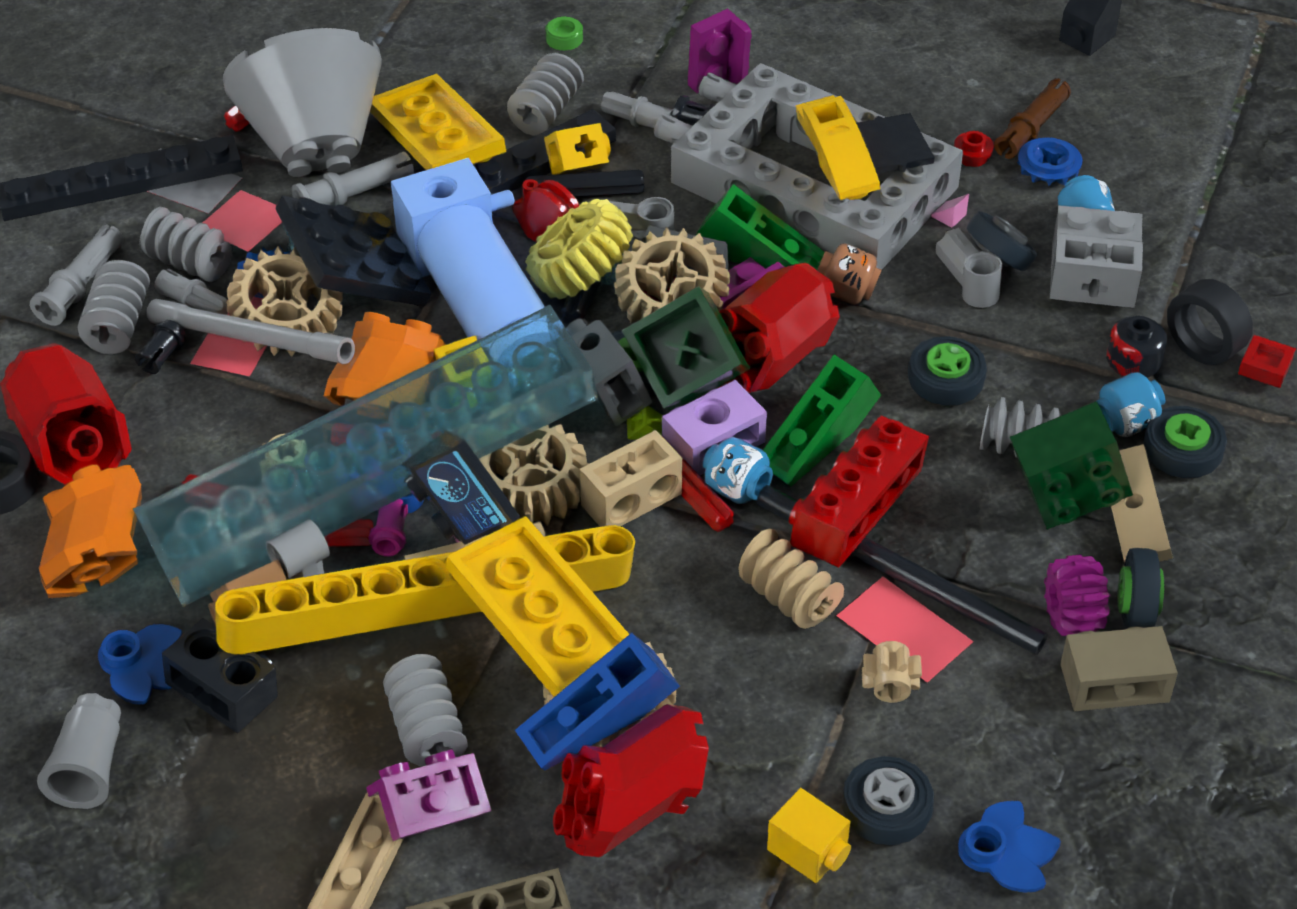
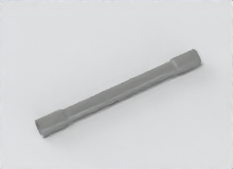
(317, 344)

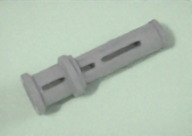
(336, 188)
(69, 284)

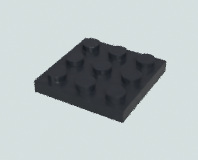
(352, 251)

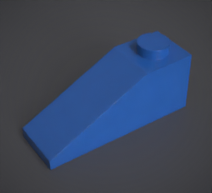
(599, 702)

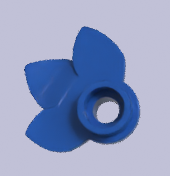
(142, 667)
(1014, 848)

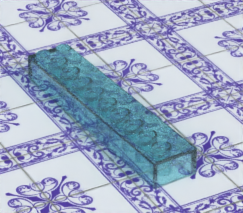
(355, 455)

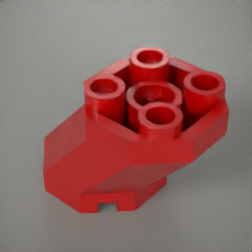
(780, 322)
(63, 412)
(631, 780)

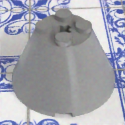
(308, 96)

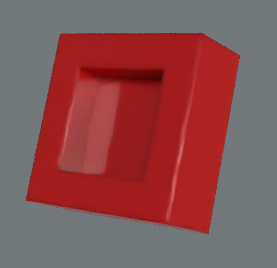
(1267, 361)

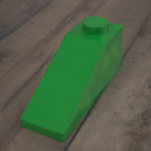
(756, 233)
(821, 420)

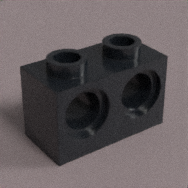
(221, 683)

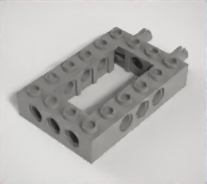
(717, 155)

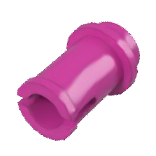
(388, 535)

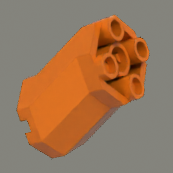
(381, 356)
(90, 530)

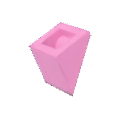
(952, 211)

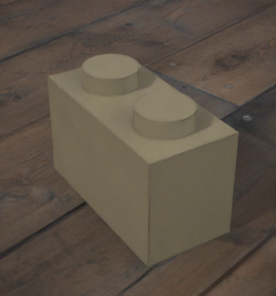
(1118, 668)

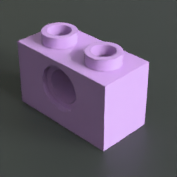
(712, 419)

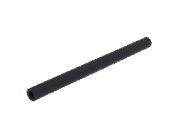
(926, 582)

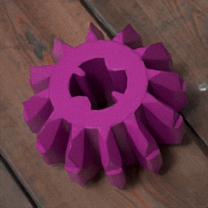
(1076, 595)

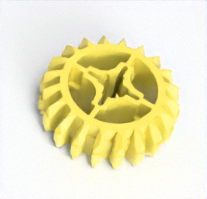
(579, 248)

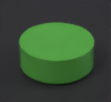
(564, 33)

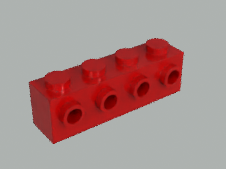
(857, 490)

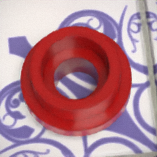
(976, 148)

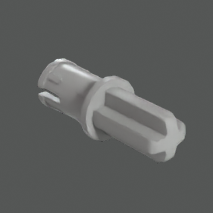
(637, 110)
(189, 292)

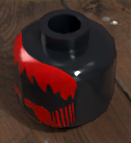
(1136, 346)

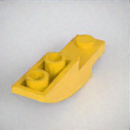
(839, 146)

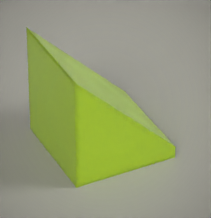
(644, 423)

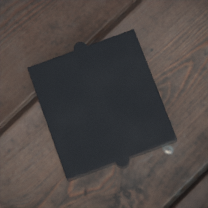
(895, 143)

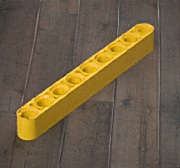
(390, 594)

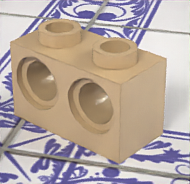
(631, 480)

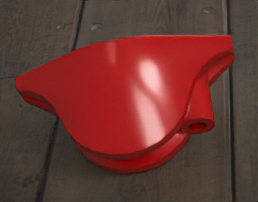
(542, 206)

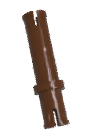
(1027, 124)

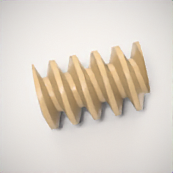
(789, 581)

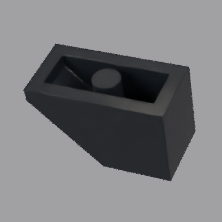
(1089, 24)

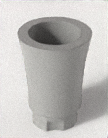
(83, 754)

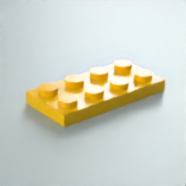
(436, 123)
(536, 602)

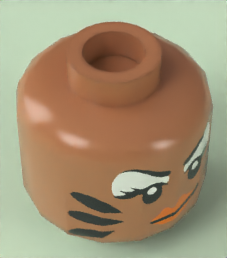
(851, 272)

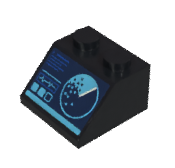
(458, 489)

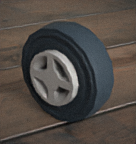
(896, 784)

